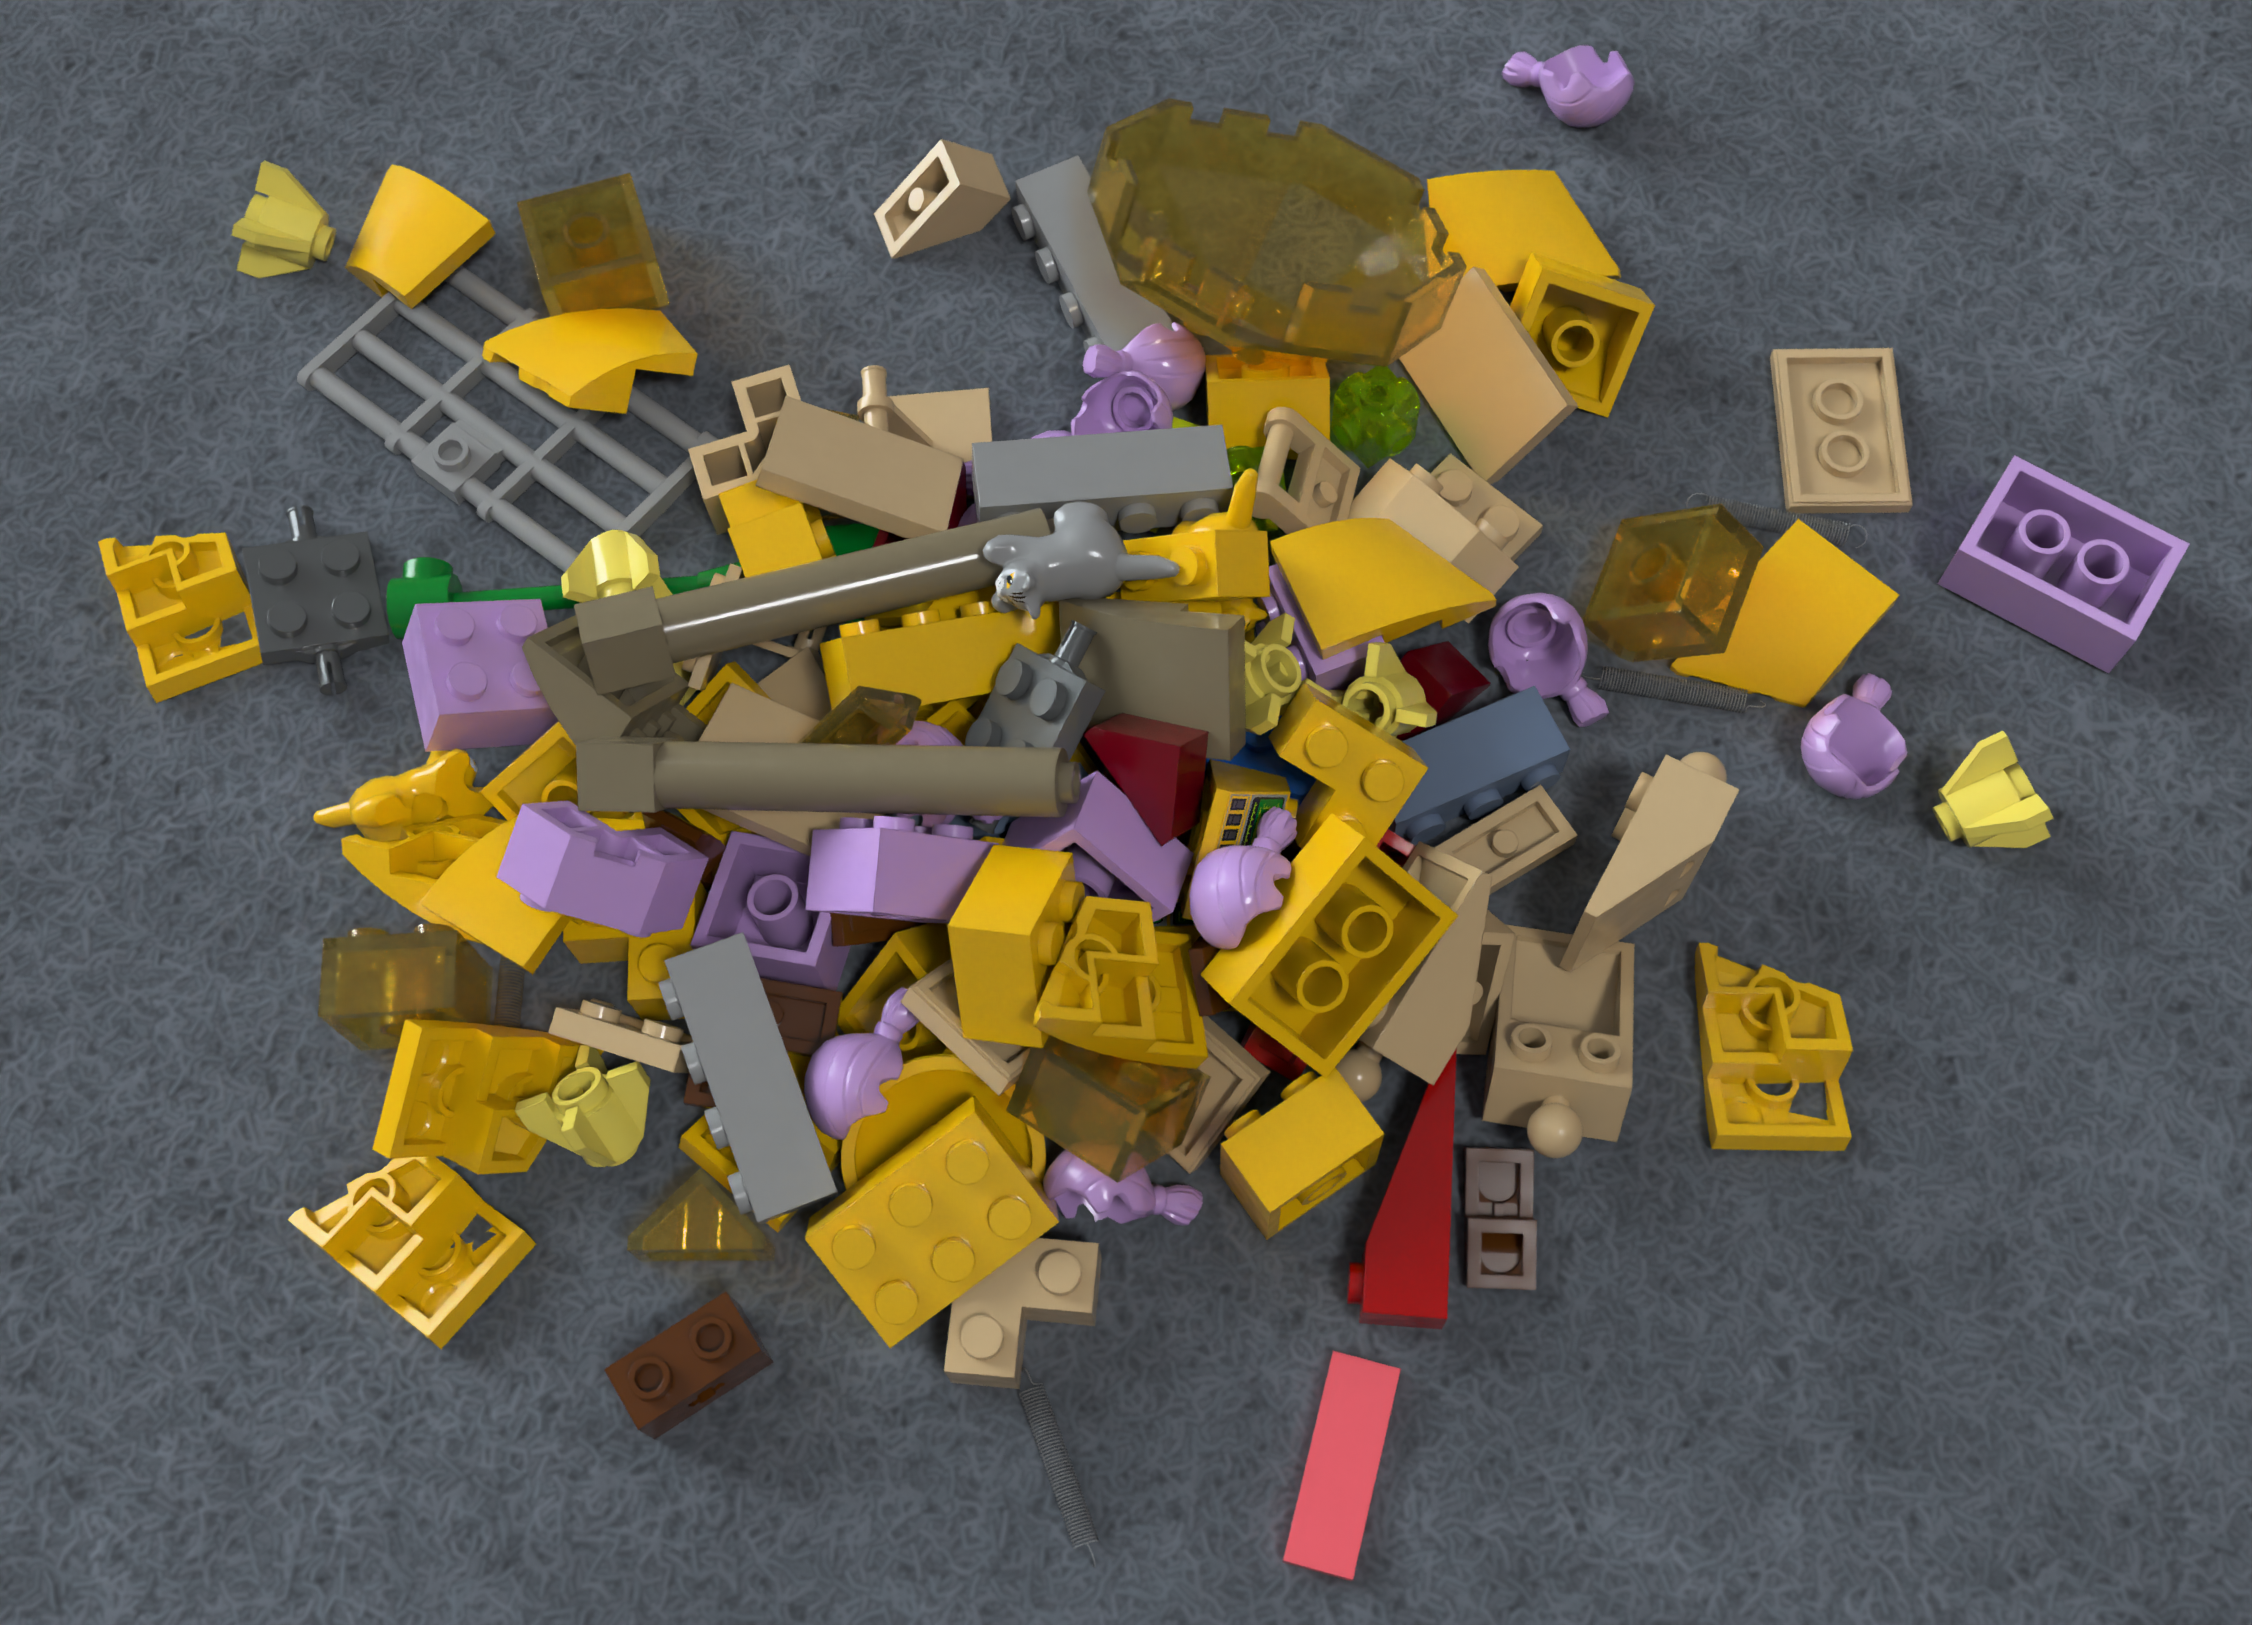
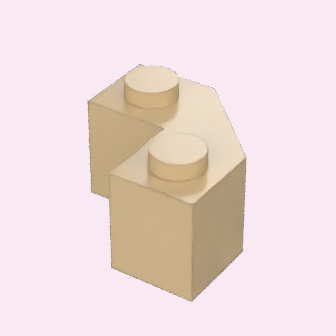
(740, 457)
(1414, 505)
(1040, 1283)

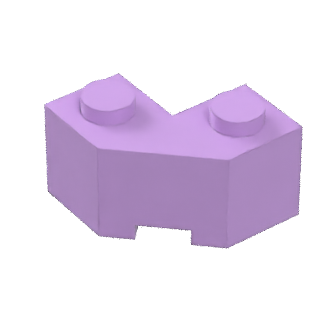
(601, 875)

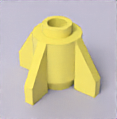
(285, 227)
(611, 566)
(1271, 675)
(1387, 694)
(1992, 800)
(593, 1110)

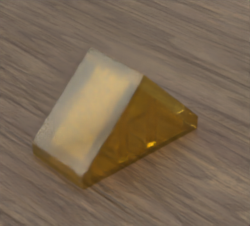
(699, 1226)

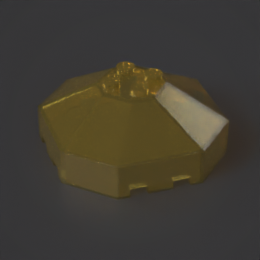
(1272, 236)

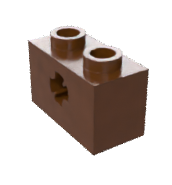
(688, 1366)

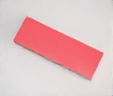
(1342, 1466)

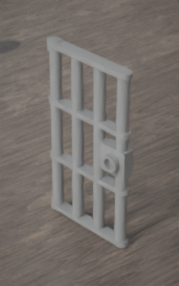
(476, 445)

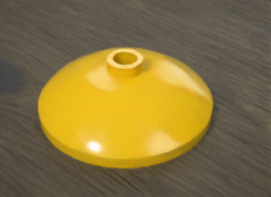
(918, 1100)

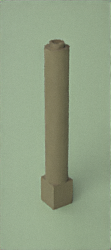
(638, 638)
(816, 777)

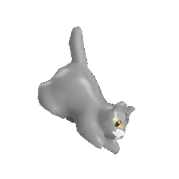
(1075, 562)

